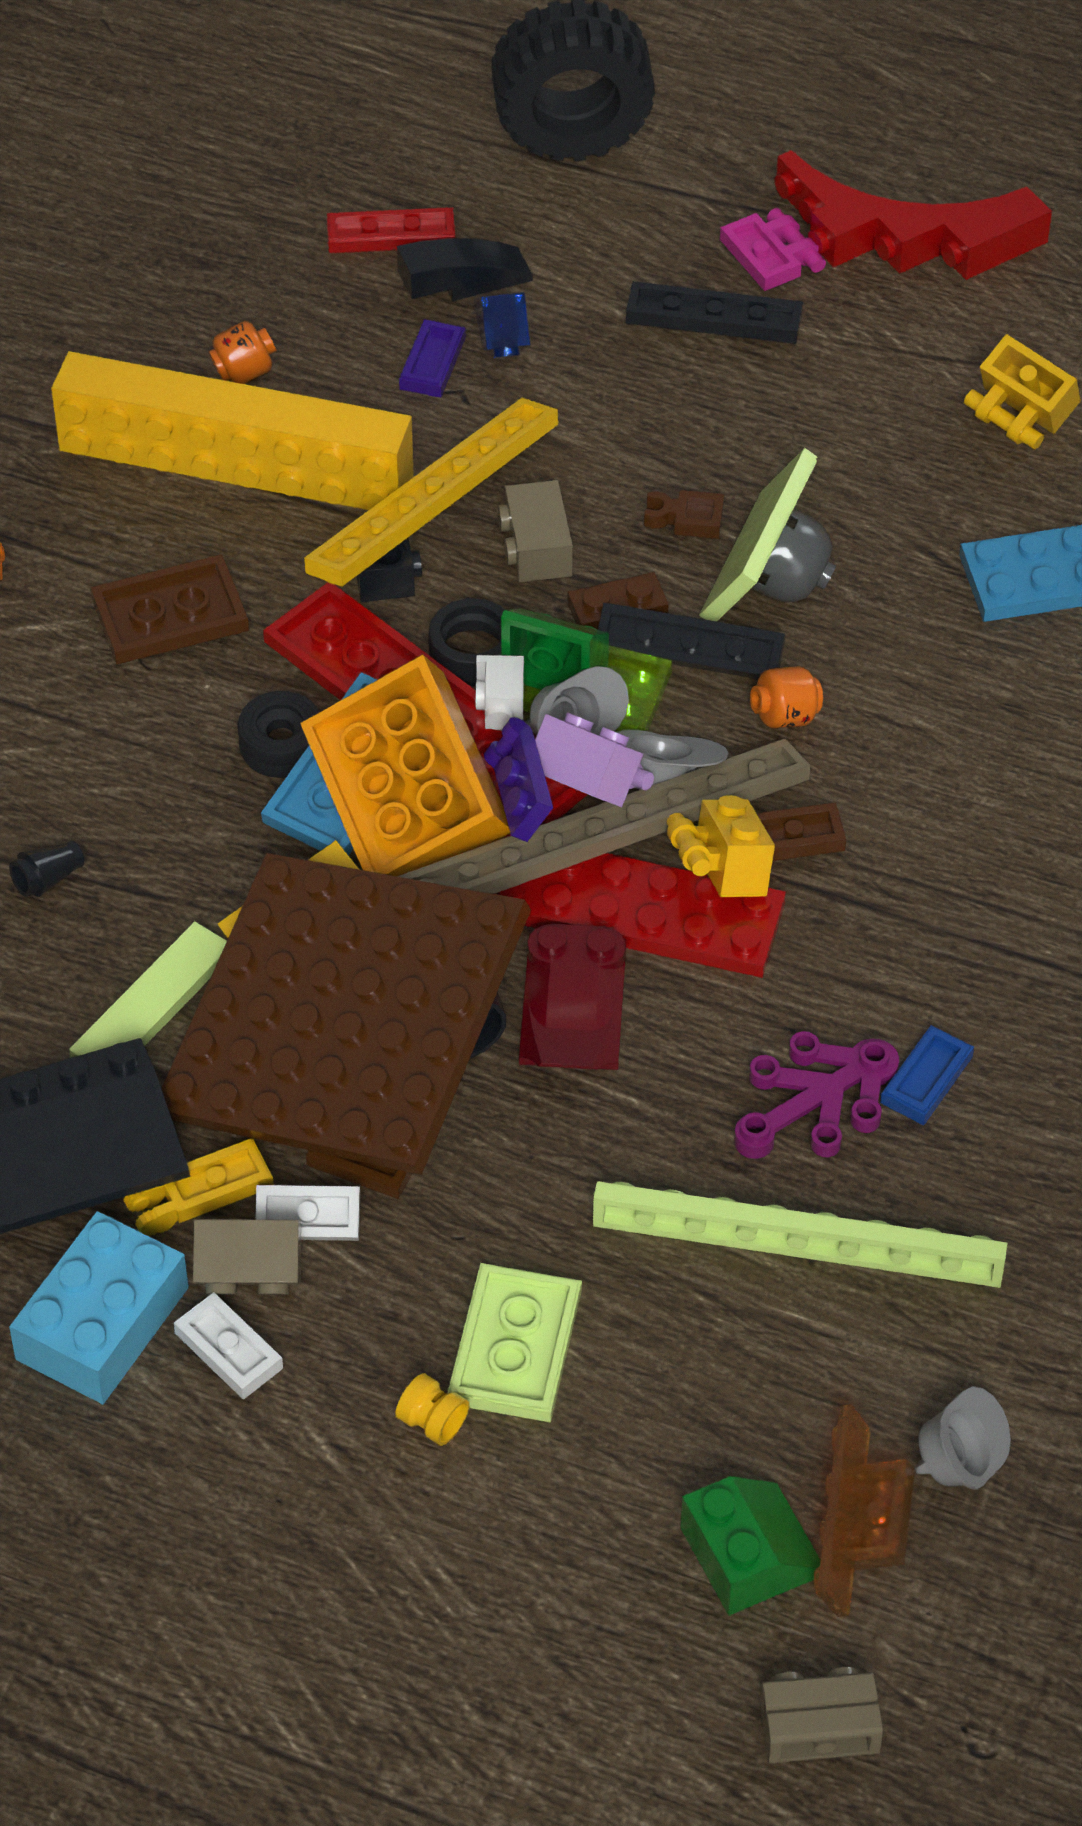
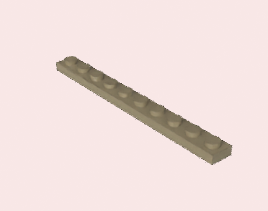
(613, 827)

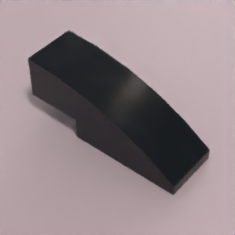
(460, 267)

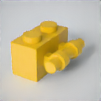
(1028, 385)
(726, 845)

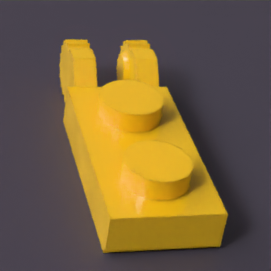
(212, 1183)

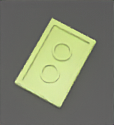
(515, 1341)

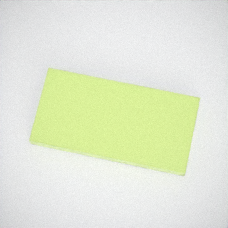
(758, 536)

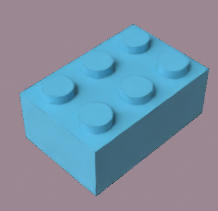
(99, 1307)

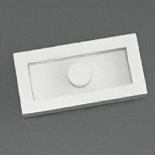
(322, 1210)
(228, 1345)

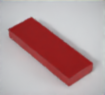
(387, 228)

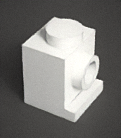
(500, 688)

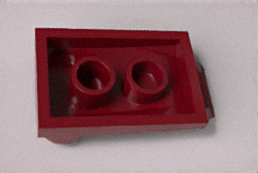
(573, 997)

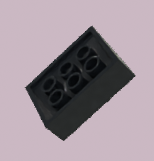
(83, 1135)

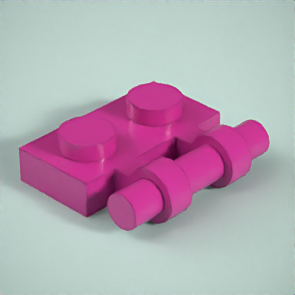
(762, 248)

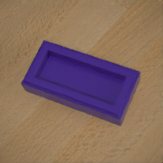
(432, 358)

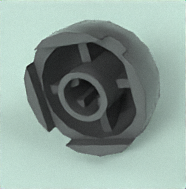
(798, 561)

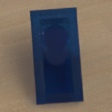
(502, 323)

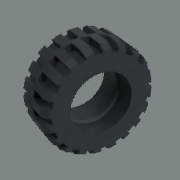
(565, 40)

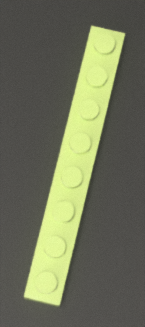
(799, 1233)

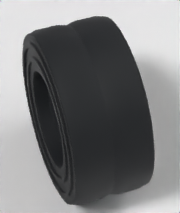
(265, 714)

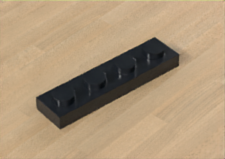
(714, 312)
(693, 640)

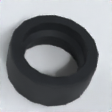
(460, 617)

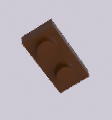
(635, 592)
(805, 831)

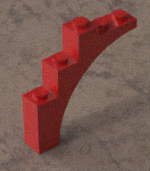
(906, 234)

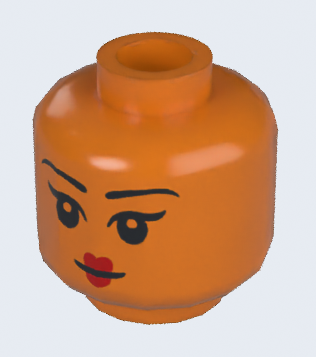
(242, 353)
(786, 697)

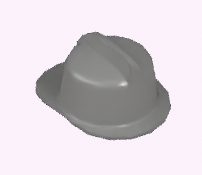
(592, 694)
(673, 755)
(965, 1440)

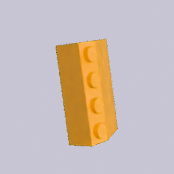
(406, 772)

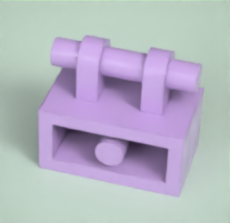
(589, 761)

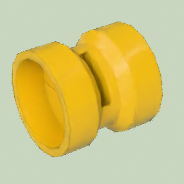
(432, 1409)

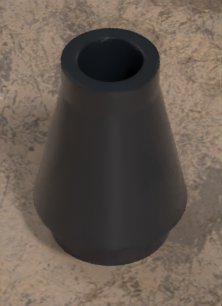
(43, 868)

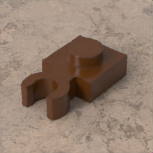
(692, 513)

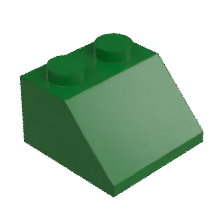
(551, 646)
(747, 1541)

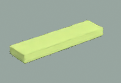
(157, 992)

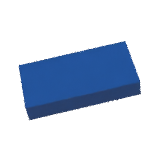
(927, 1075)

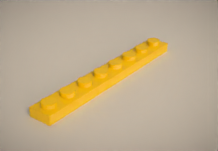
(430, 492)

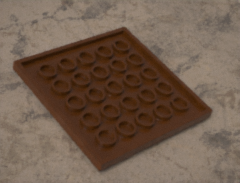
(344, 1011)

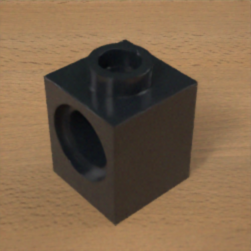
(391, 575)

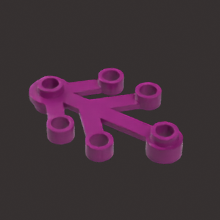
(818, 1090)

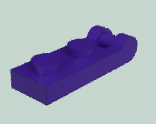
(520, 778)

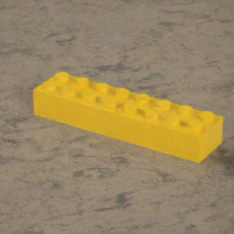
(231, 432)

